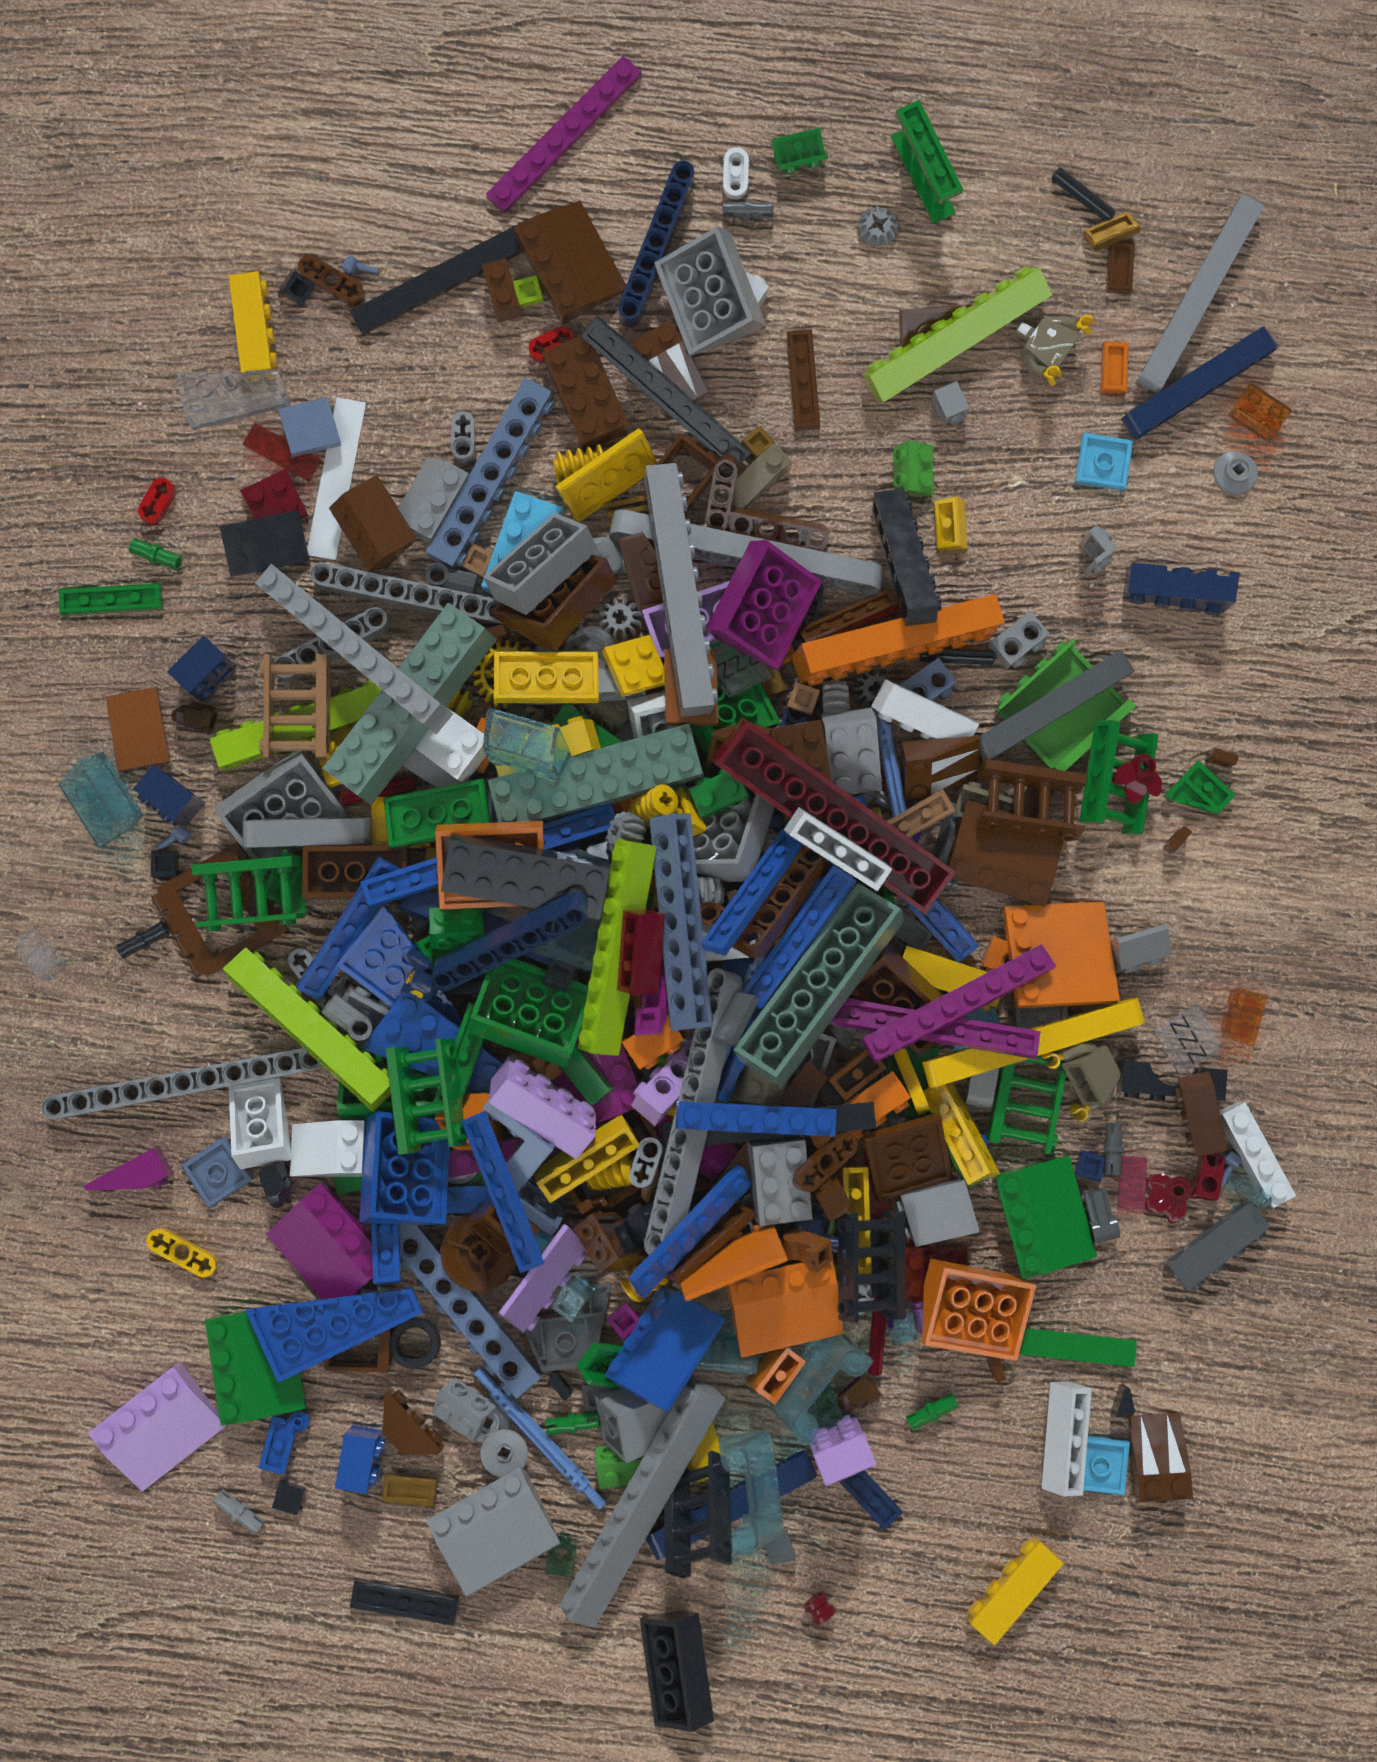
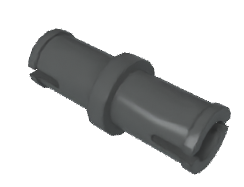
(748, 209)
(1113, 1149)

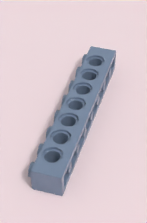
(528, 395)
(683, 923)
(477, 1310)

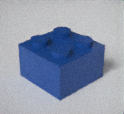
(359, 1459)

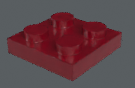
(273, 496)

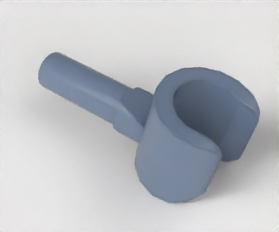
(351, 264)
(178, 833)
(1232, 1161)

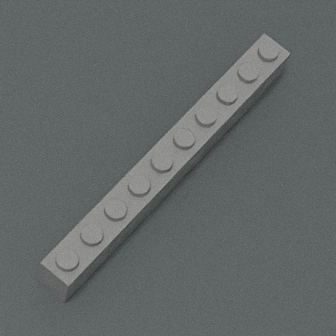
(679, 591)
(354, 649)
(641, 1502)

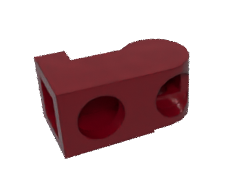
(1208, 1177)

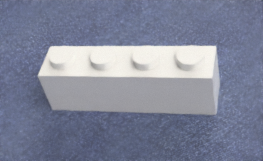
(920, 713)
(837, 849)
(1255, 1153)
(1066, 1438)

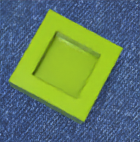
(528, 291)

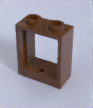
(692, 448)
(486, 1220)
(609, 1254)
(383, 1365)

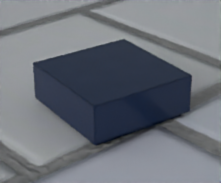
(1090, 1165)

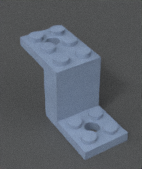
(522, 1165)

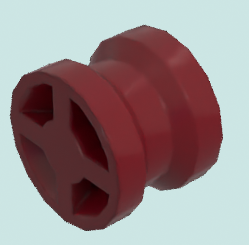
(819, 1608)

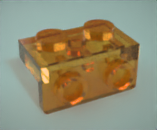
(1259, 412)
(1243, 1016)

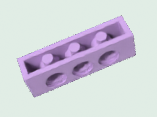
(654, 1104)

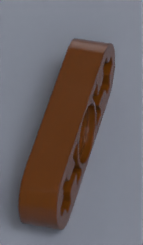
(337, 290)
(812, 1164)

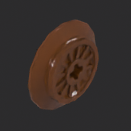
(464, 1266)

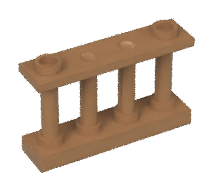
(320, 694)

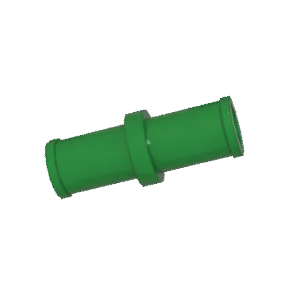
(155, 554)
(932, 1411)
(572, 1423)

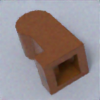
(808, 1249)

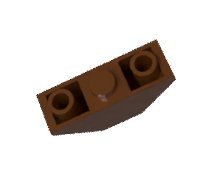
(407, 1427)

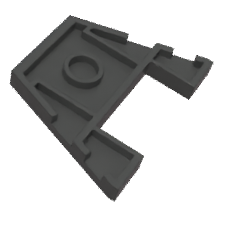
(562, 1343)

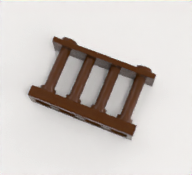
(1042, 779)

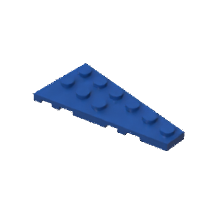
(381, 963)
(417, 1026)
(315, 1330)

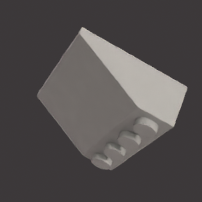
(709, 291)
(282, 792)
(733, 839)
(493, 1531)

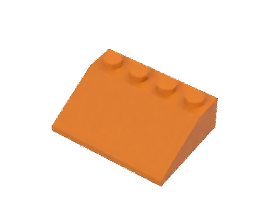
(521, 833)
(736, 1260)
(784, 1307)
(975, 1310)

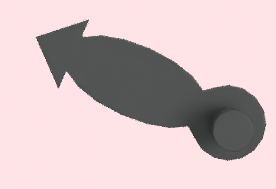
(944, 843)

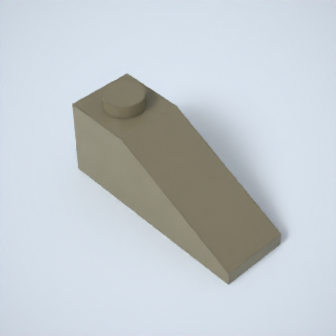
(760, 476)

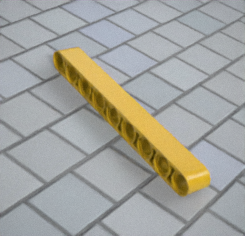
(1053, 1036)

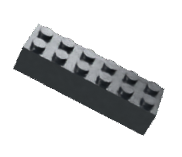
(521, 873)

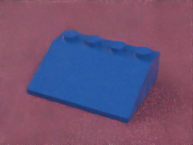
(403, 1186)
(664, 1348)

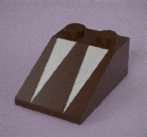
(669, 354)
(938, 765)
(1159, 1458)

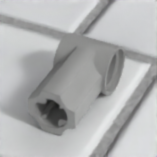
(346, 1015)

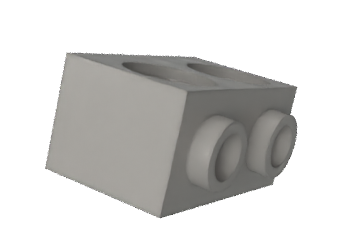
(1015, 636)

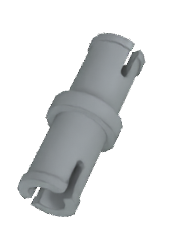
(238, 1511)

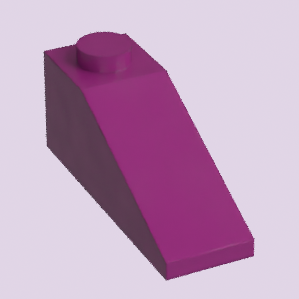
(141, 1172)

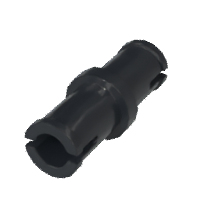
(142, 939)

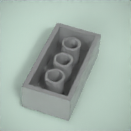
(540, 563)

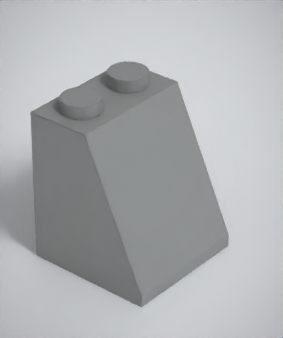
(938, 1213)
(628, 1423)

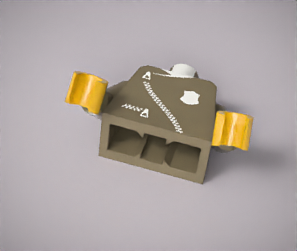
(1050, 344)
(1091, 1074)

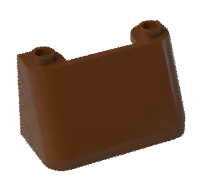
(625, 1196)

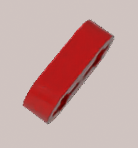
(548, 339)
(162, 504)

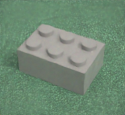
(853, 750)
(771, 1174)

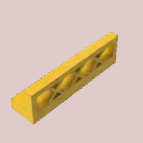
(961, 1133)

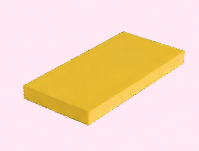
(606, 476)
(546, 677)

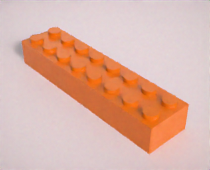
(893, 641)

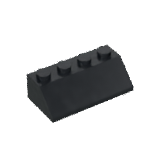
(677, 1670)

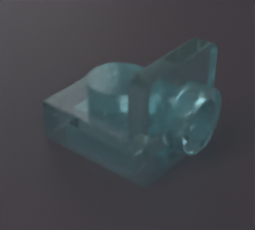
(573, 1298)

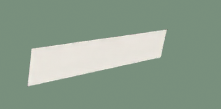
(336, 478)

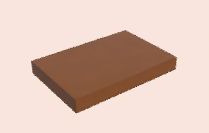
(672, 709)
(138, 729)

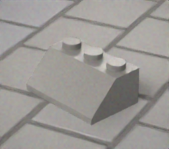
(431, 497)

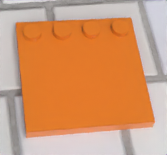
(1078, 945)

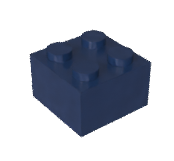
(202, 669)
(163, 792)

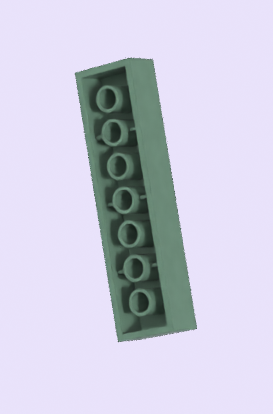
(387, 730)
(600, 777)
(819, 985)

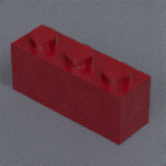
(640, 952)

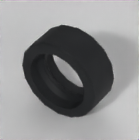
(416, 1363)

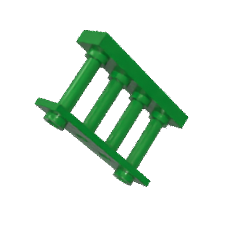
(926, 162)
(1099, 776)
(258, 869)
(403, 1096)
(1003, 1104)

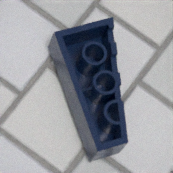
(1180, 588)

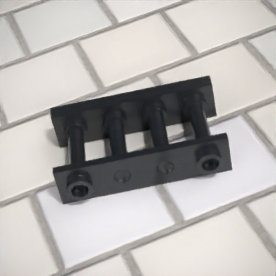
(892, 1266)
(677, 1519)

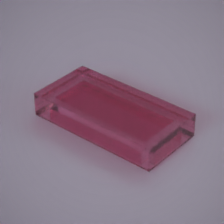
(1132, 1183)

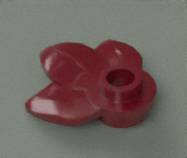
(1136, 781)
(1164, 1198)

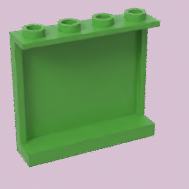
(1072, 734)

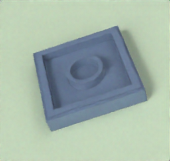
(309, 427)
(216, 1173)

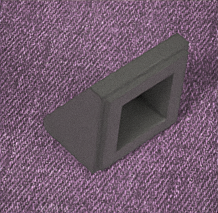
(781, 1549)

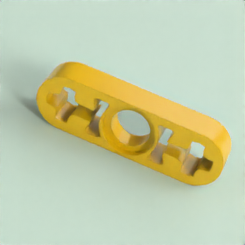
(911, 1081)
(171, 1256)

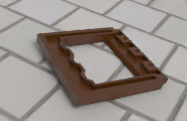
(191, 941)

